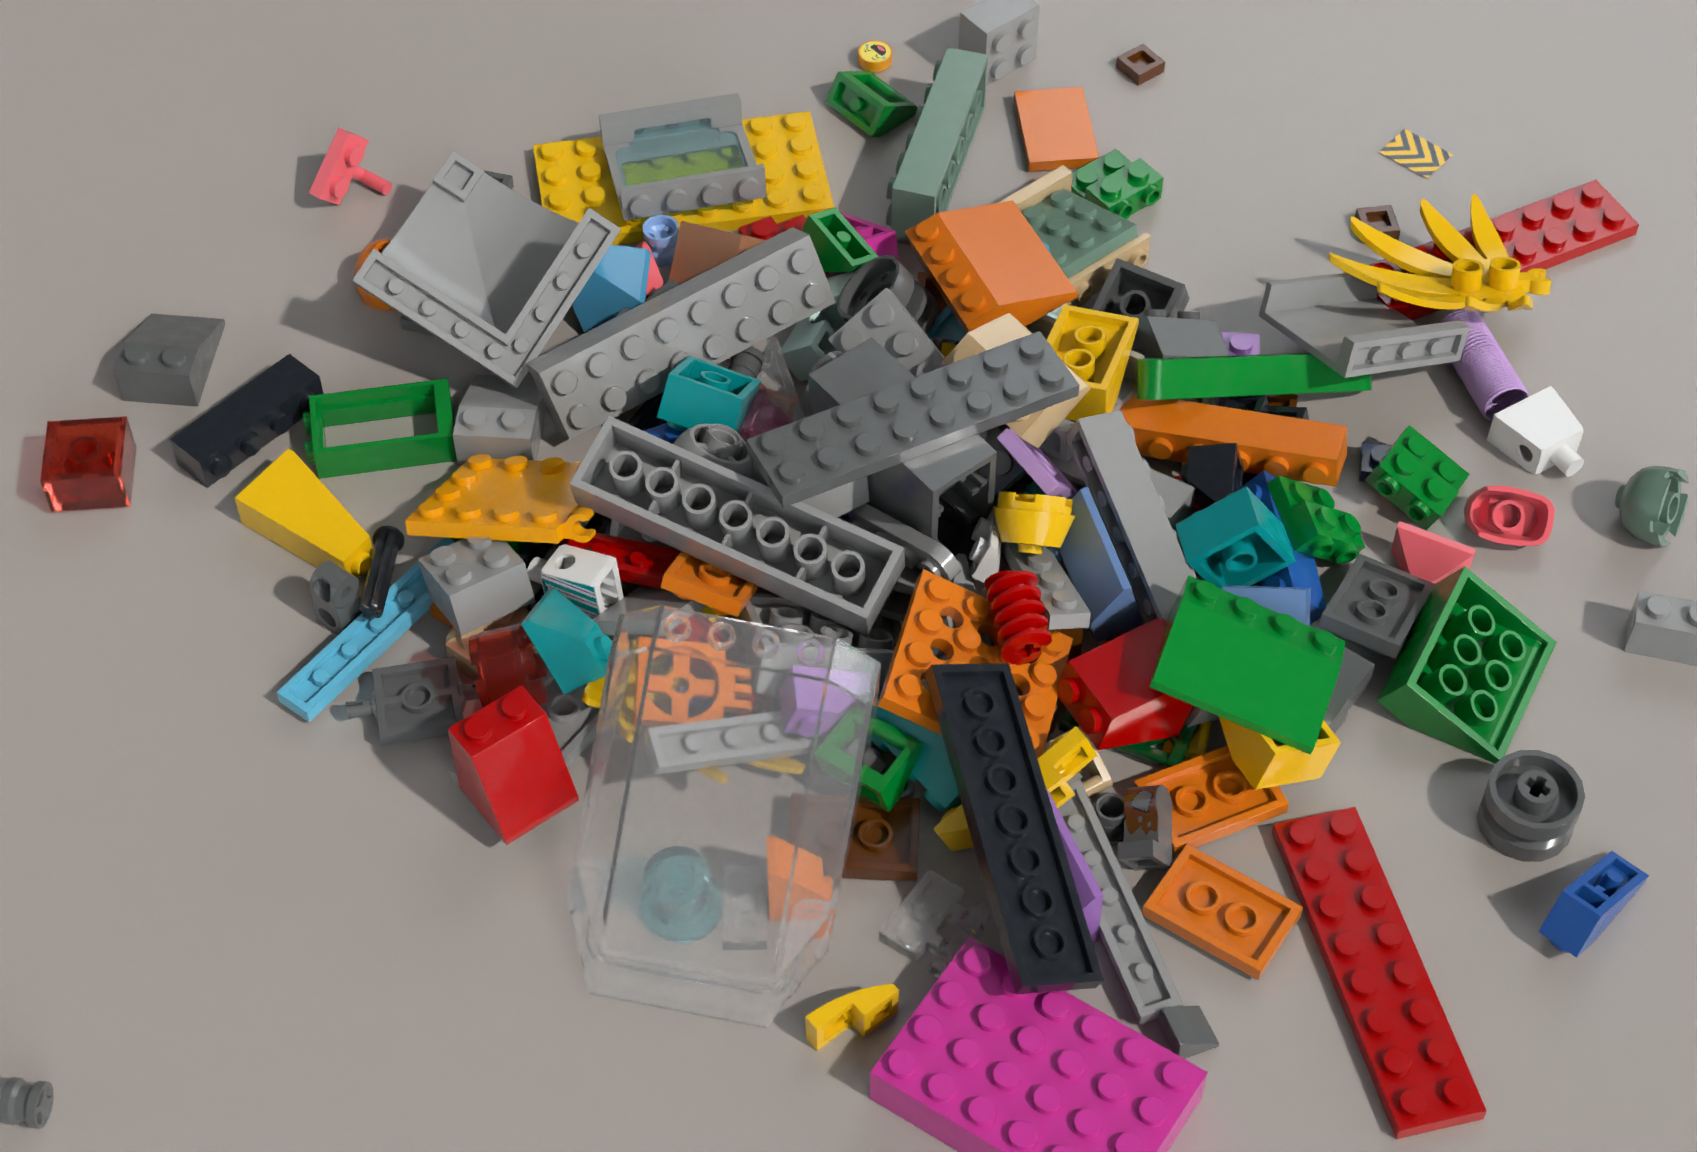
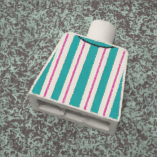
(580, 575)

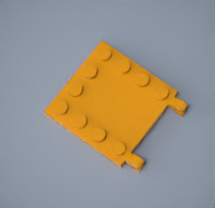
(505, 502)

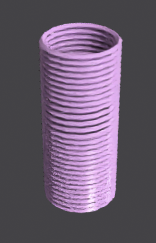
(1485, 368)

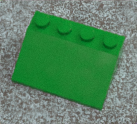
(1248, 664)
(1468, 667)

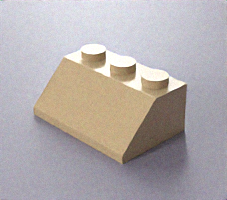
(1036, 426)

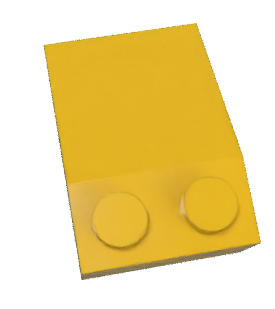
(1097, 350)
(1273, 763)

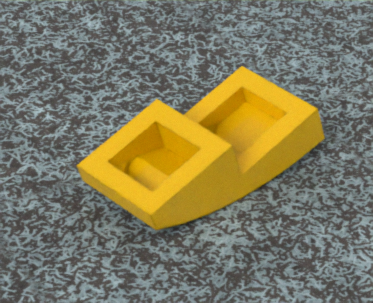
(862, 1009)

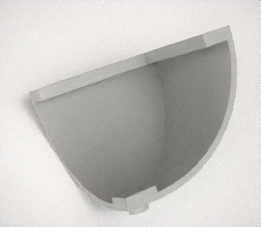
(486, 267)

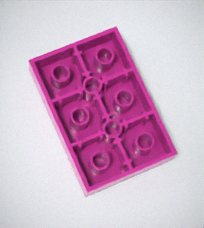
(1030, 1070)

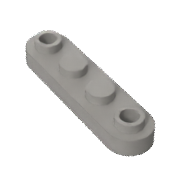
(918, 548)

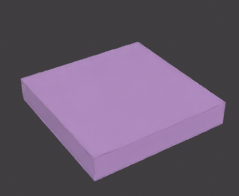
(1037, 465)

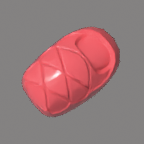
(1509, 515)

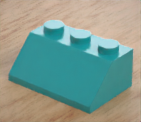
(932, 765)

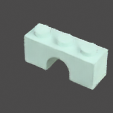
(810, 336)

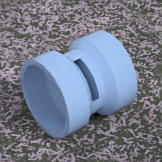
(661, 235)

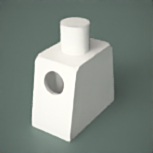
(1539, 433)

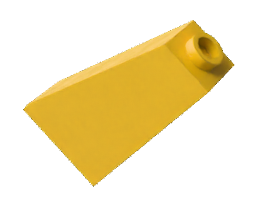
(304, 516)

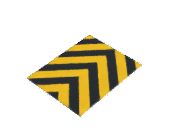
(1416, 153)

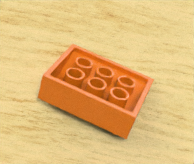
(989, 265)

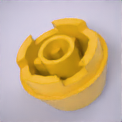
(1033, 520)

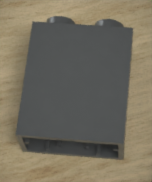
(933, 493)

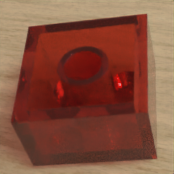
(88, 464)

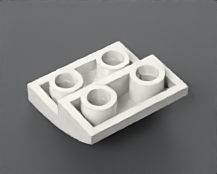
(985, 552)

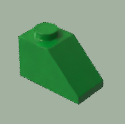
(837, 242)

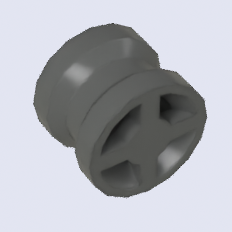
(26, 1102)

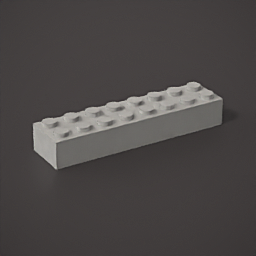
(701, 318)
(738, 525)

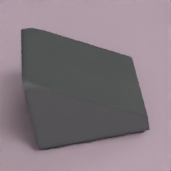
(1186, 1030)

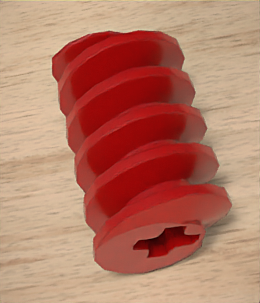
(1018, 615)

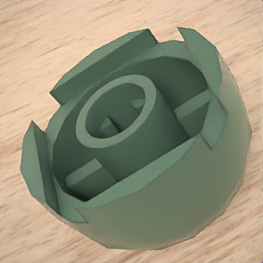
(1653, 503)

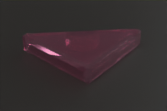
(763, 417)

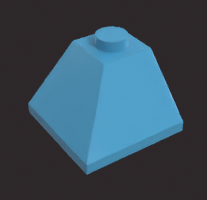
(614, 285)

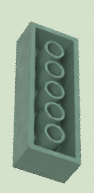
(939, 142)

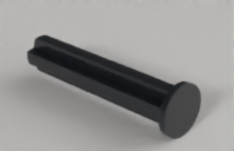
(387, 543)

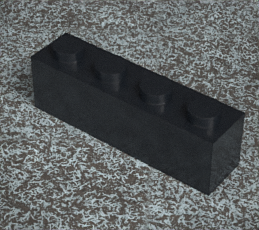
(246, 421)

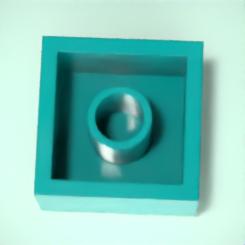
(706, 394)
(1235, 541)

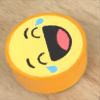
(875, 56)

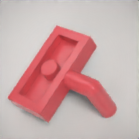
(341, 166)

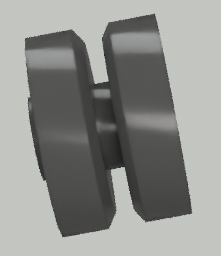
(1530, 805)

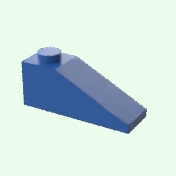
(1591, 903)

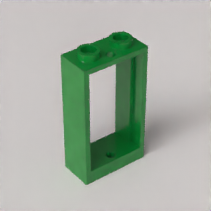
(375, 405)

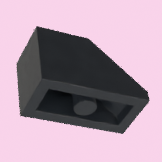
(1213, 472)

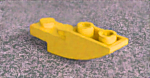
(1058, 764)

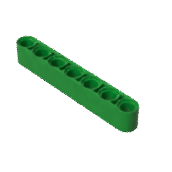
(1240, 376)

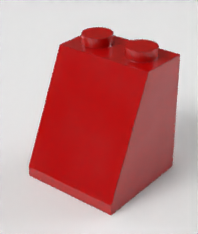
(1112, 694)
(511, 765)

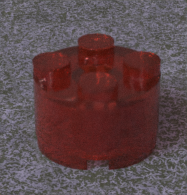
(505, 662)

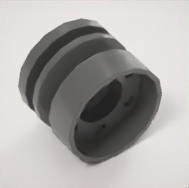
(891, 274)

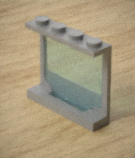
(680, 156)

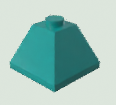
(567, 641)

